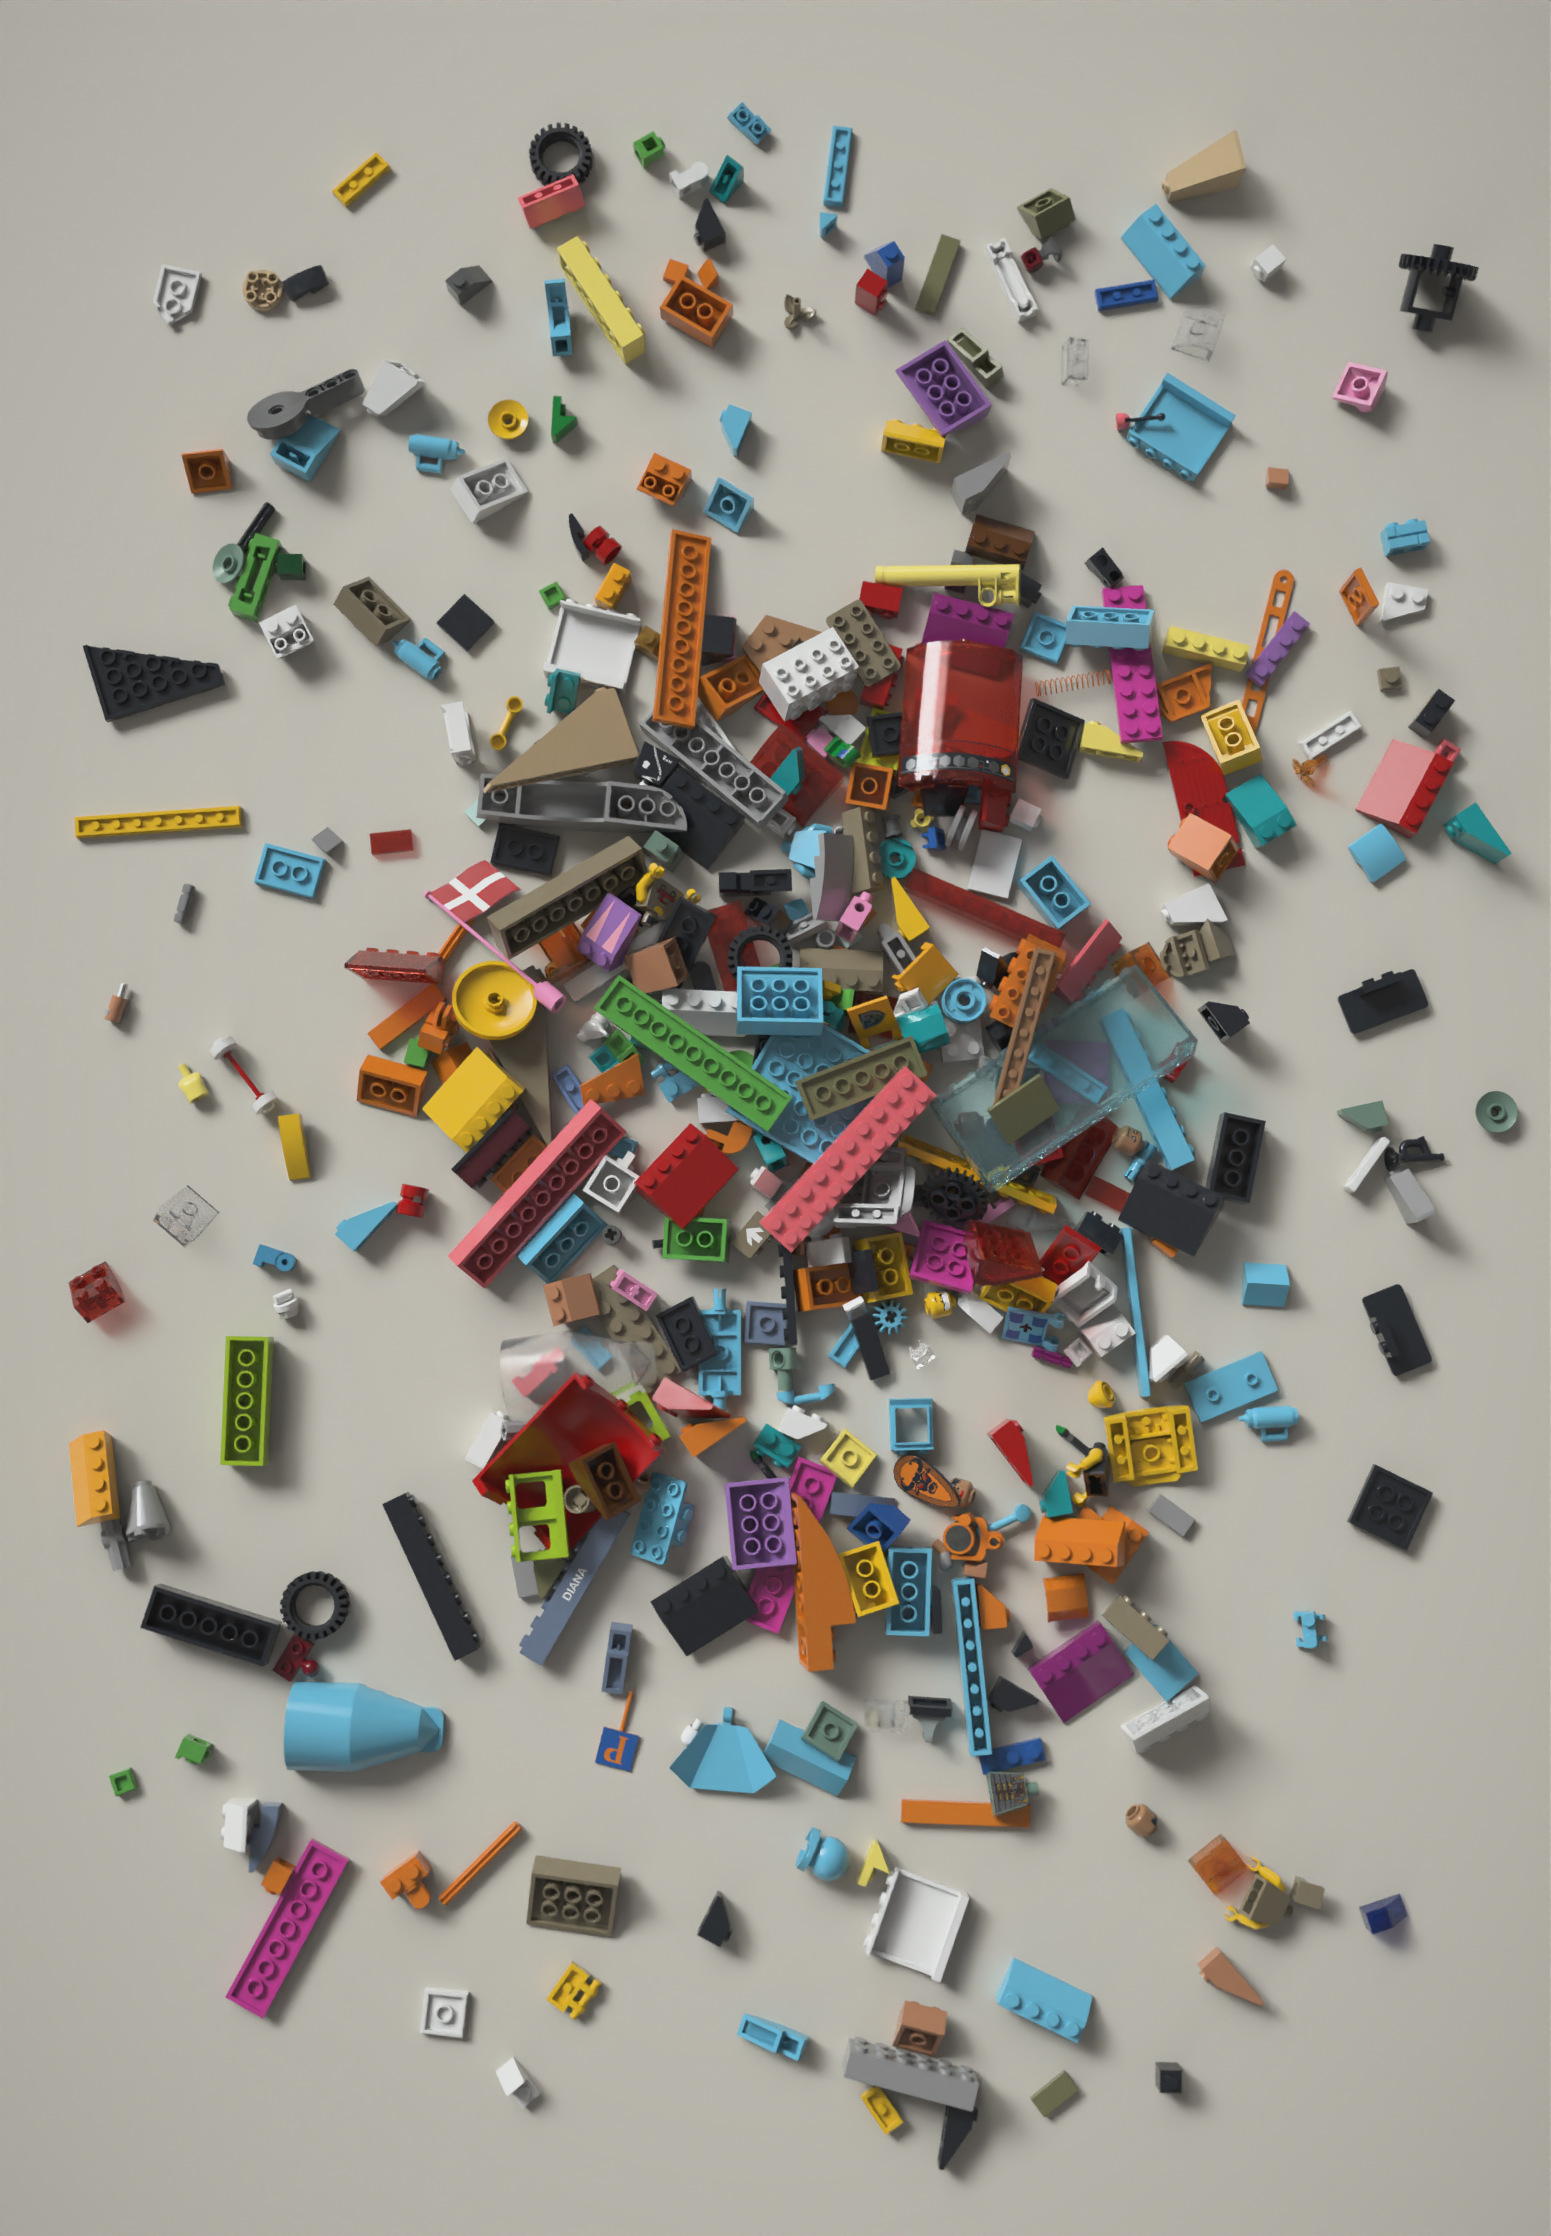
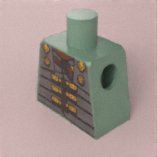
(1009, 1792)

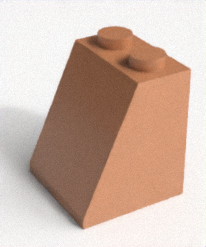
(657, 966)

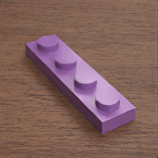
(1277, 649)

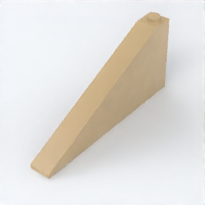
(583, 742)

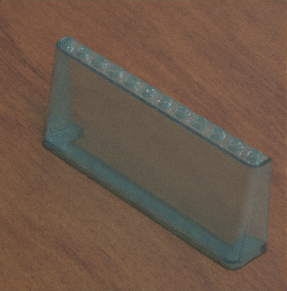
(1091, 1063)

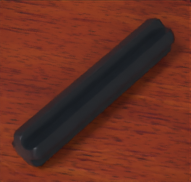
(256, 525)

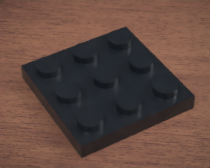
(1049, 738)
(1390, 1507)

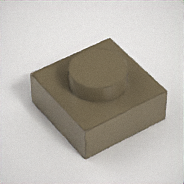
(1389, 678)

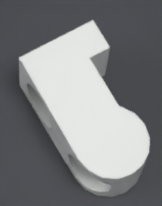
(689, 180)

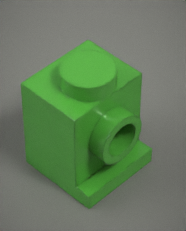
(650, 143)
(194, 1750)

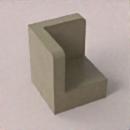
(1306, 1893)

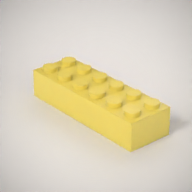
(601, 299)

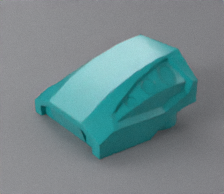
(926, 1027)

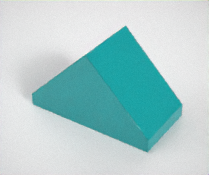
(727, 179)

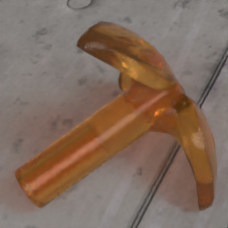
(1308, 768)

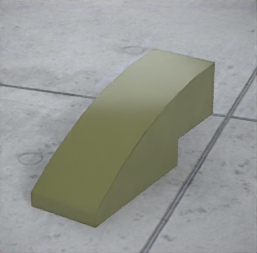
(976, 358)

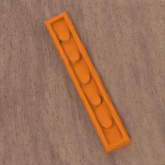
(960, 1813)

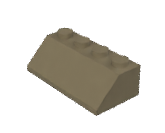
(849, 968)

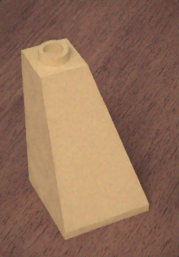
(1208, 172)

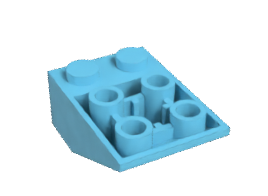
(305, 448)

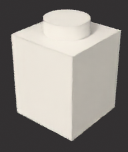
(1268, 263)
(1025, 815)

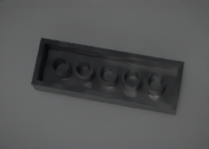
(211, 1624)

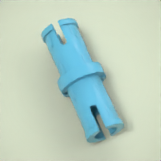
(1139, 1161)

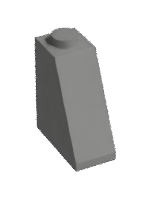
(1409, 1196)

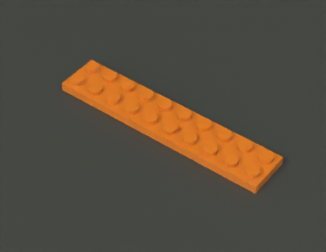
(682, 629)

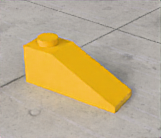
(907, 917)

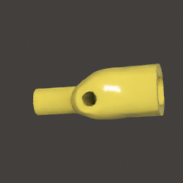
(192, 1085)

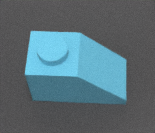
(735, 426)

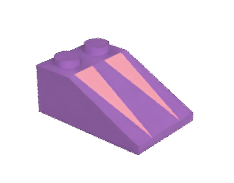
(609, 933)

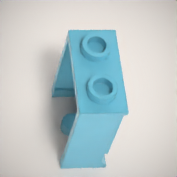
(920, 1447)

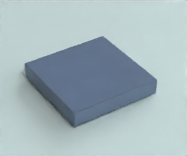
(764, 1323)

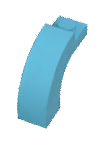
(559, 317)

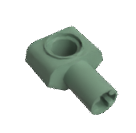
(784, 1361)

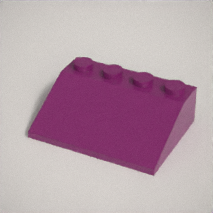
(958, 619)
(1080, 1671)

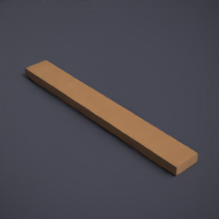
(1025, 1022)

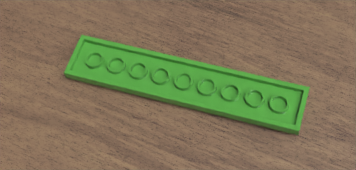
(693, 1053)

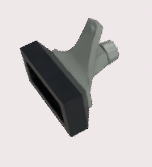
(929, 1712)

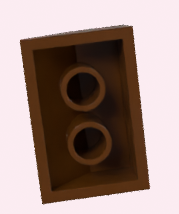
(999, 541)

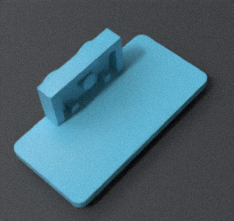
(662, 1519)

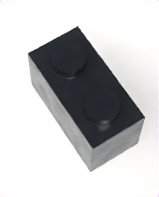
(1431, 713)

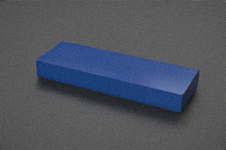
(1126, 295)

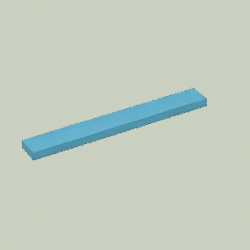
(1135, 1312)

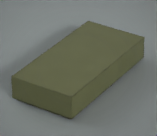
(1054, 2093)

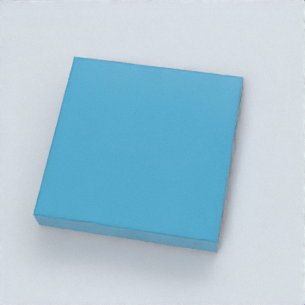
(1044, 638)

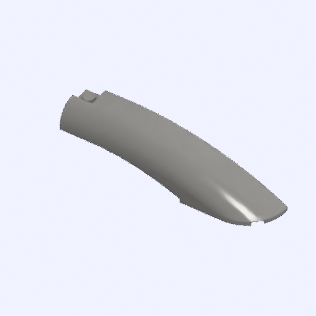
(583, 806)

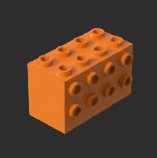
(1006, 1004)

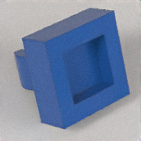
(936, 839)

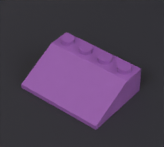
(944, 389)
(760, 1523)

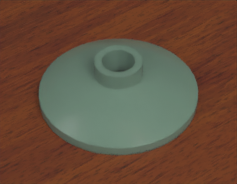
(228, 563)
(1505, 1108)

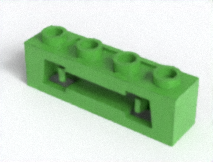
(242, 602)

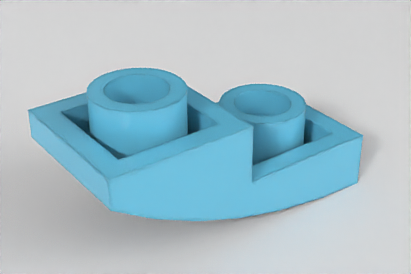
(748, 124)

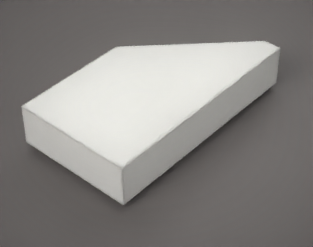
(910, 1002)

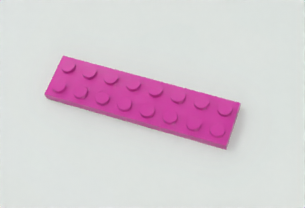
(1133, 677)
(774, 1585)
(287, 1928)

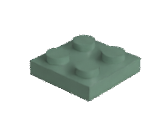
(829, 1731)

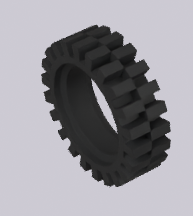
(554, 135)
(754, 934)
(289, 1605)

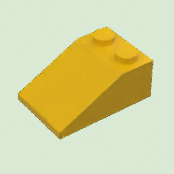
(1231, 737)

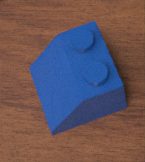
(879, 1524)

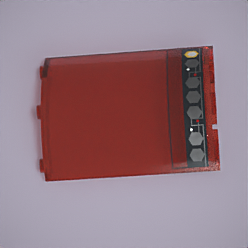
(960, 716)

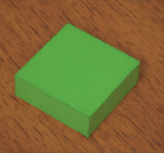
(552, 595)
(123, 1782)

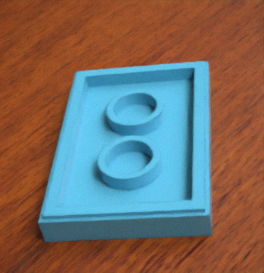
(289, 871)
(1166, 1672)

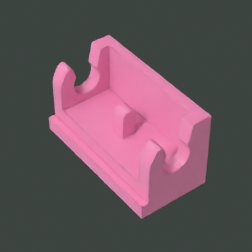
(633, 1290)

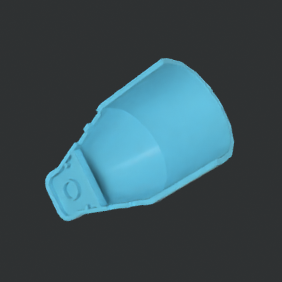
(354, 1727)

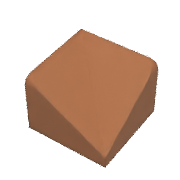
(975, 1568)

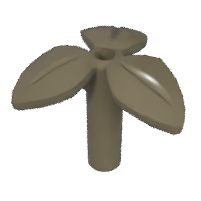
(793, 306)

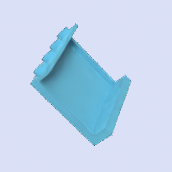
(1187, 434)

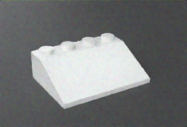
(1166, 1718)

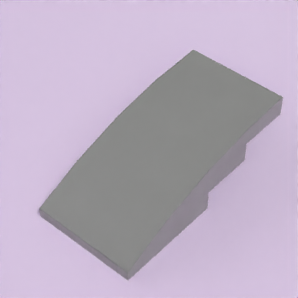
(833, 877)

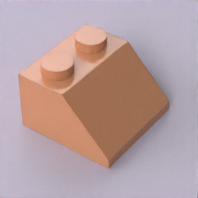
(572, 1299)
(920, 2028)

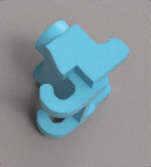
(1309, 1629)

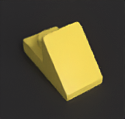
(873, 1859)

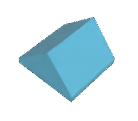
(729, 505)
(1265, 1284)

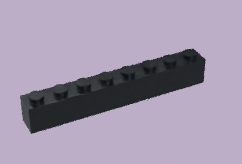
(432, 1576)

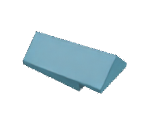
(804, 1761)

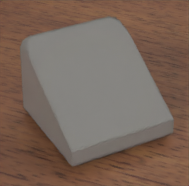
(327, 841)

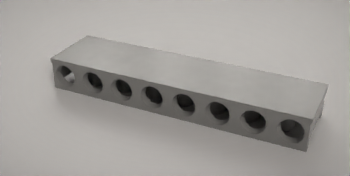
(720, 768)

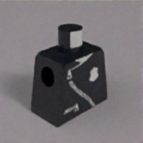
(655, 766)

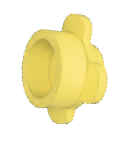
(919, 813)

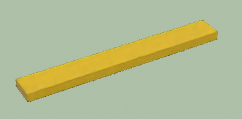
(158, 822)

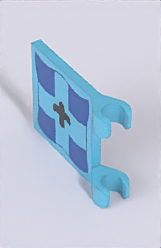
(1031, 1327)

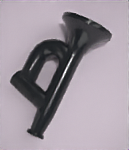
(1393, 1159)

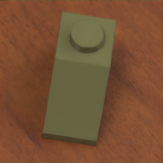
(546, 1573)

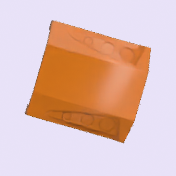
(1066, 1597)

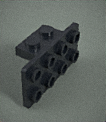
(1382, 1000)
(1396, 1330)

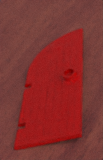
(1200, 789)

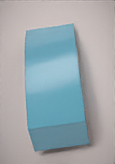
(773, 2036)

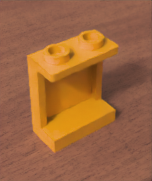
(928, 972)

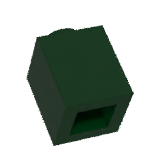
(290, 567)

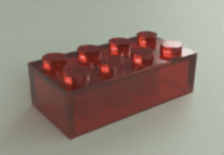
(727, 926)

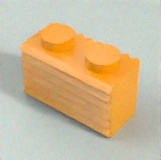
(613, 587)

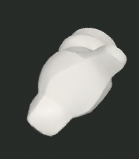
(593, 1028)

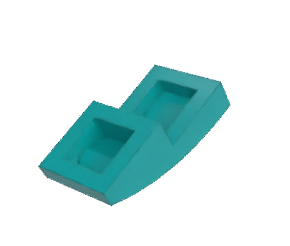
(603, 1058)

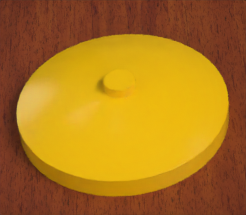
(493, 1001)

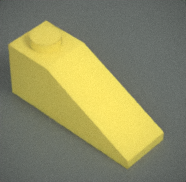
(1104, 742)

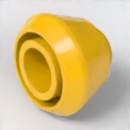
(1101, 1395)

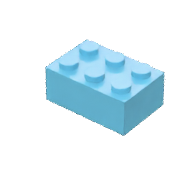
(1053, 893)

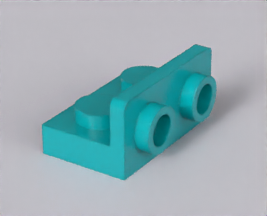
(563, 691)
(777, 1446)

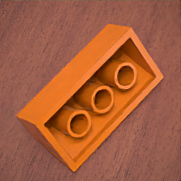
(1080, 1541)

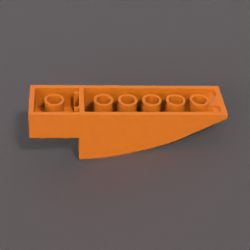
(820, 1590)

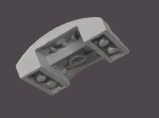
(880, 1194)

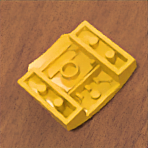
(1151, 1445)

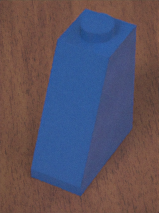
(887, 262)

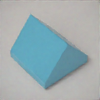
(827, 223)

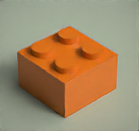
(870, 786)

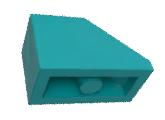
(791, 772)
(1056, 1496)

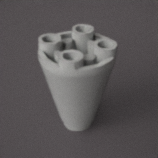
(146, 1514)

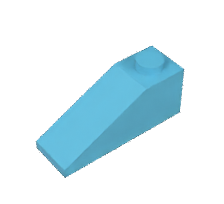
(361, 1227)

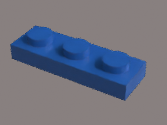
(1012, 1756)

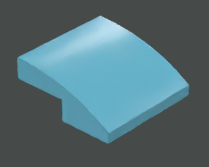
(1376, 853)

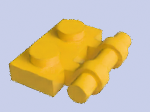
(568, 1986)

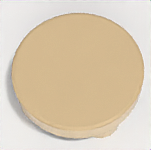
(263, 290)

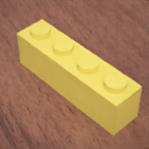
(1205, 648)

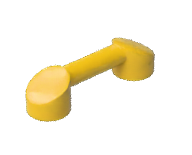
(514, 707)

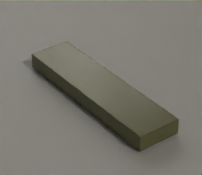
(937, 275)

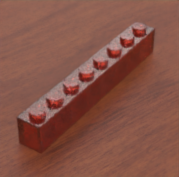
(979, 909)

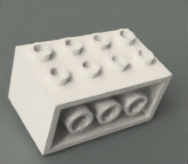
(808, 674)

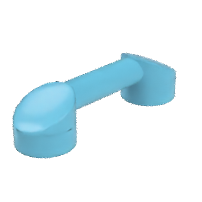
(789, 1398)
(1021, 1513)

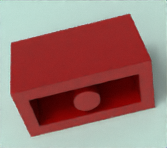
(871, 292)
(881, 599)

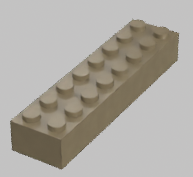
(567, 897)

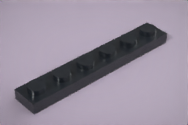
(787, 1293)

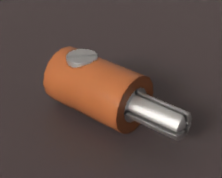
(117, 1005)

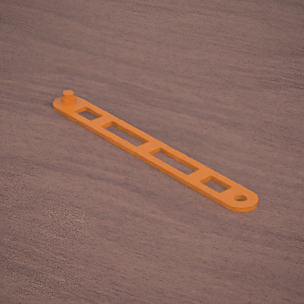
(1269, 611)

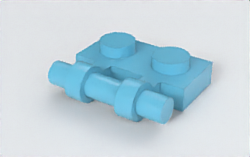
(675, 1085)

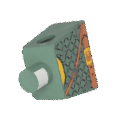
(663, 851)

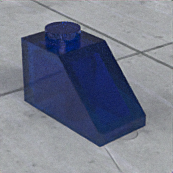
(1383, 1913)

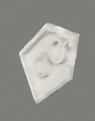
(176, 292)

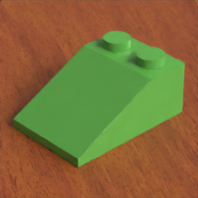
(700, 1241)

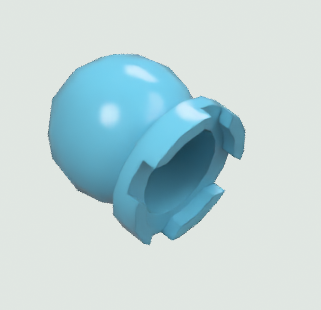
(824, 1856)

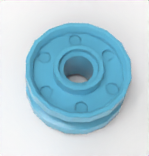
(963, 988)

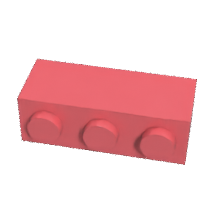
(551, 201)

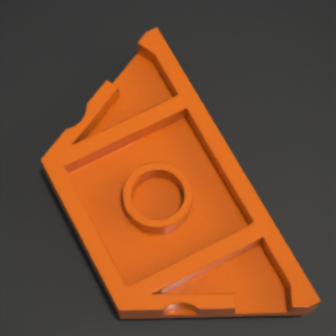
(1185, 694)

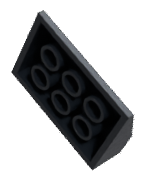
(708, 818)
(1171, 1208)
(705, 1606)

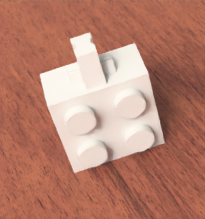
(613, 1182)

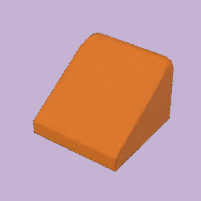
(708, 275)

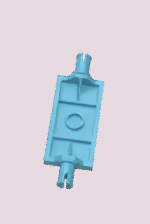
(722, 1373)

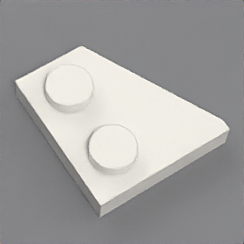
(1402, 600)

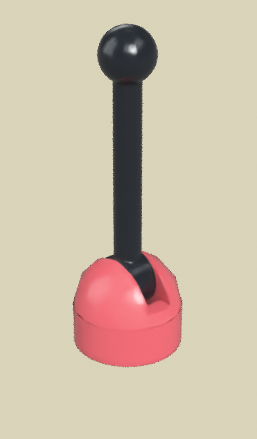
(1123, 419)

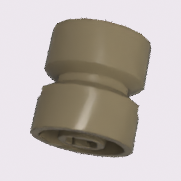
(577, 1501)

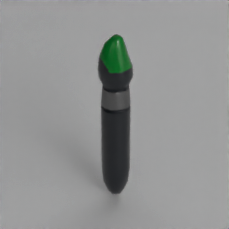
(1064, 1432)
(757, 1459)

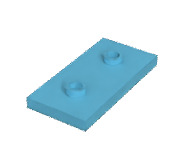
(1230, 1386)

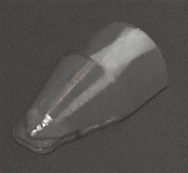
(541, 1364)

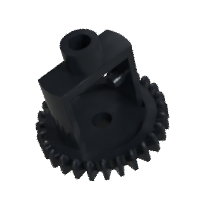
(1438, 262)

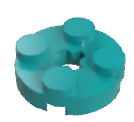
(906, 855)

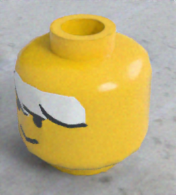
(939, 1303)

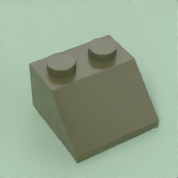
(1047, 213)

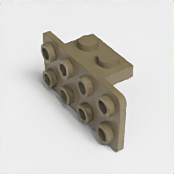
(864, 642)

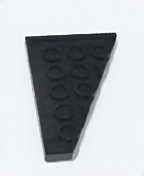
(139, 682)

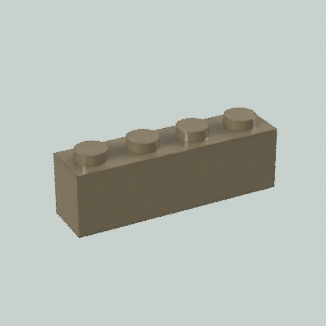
(867, 859)

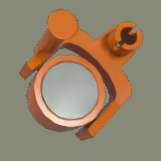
(961, 1537)

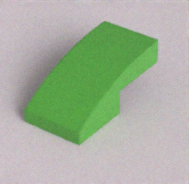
(621, 1047)

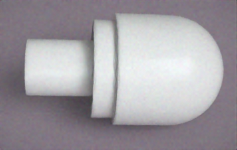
(691, 1731)

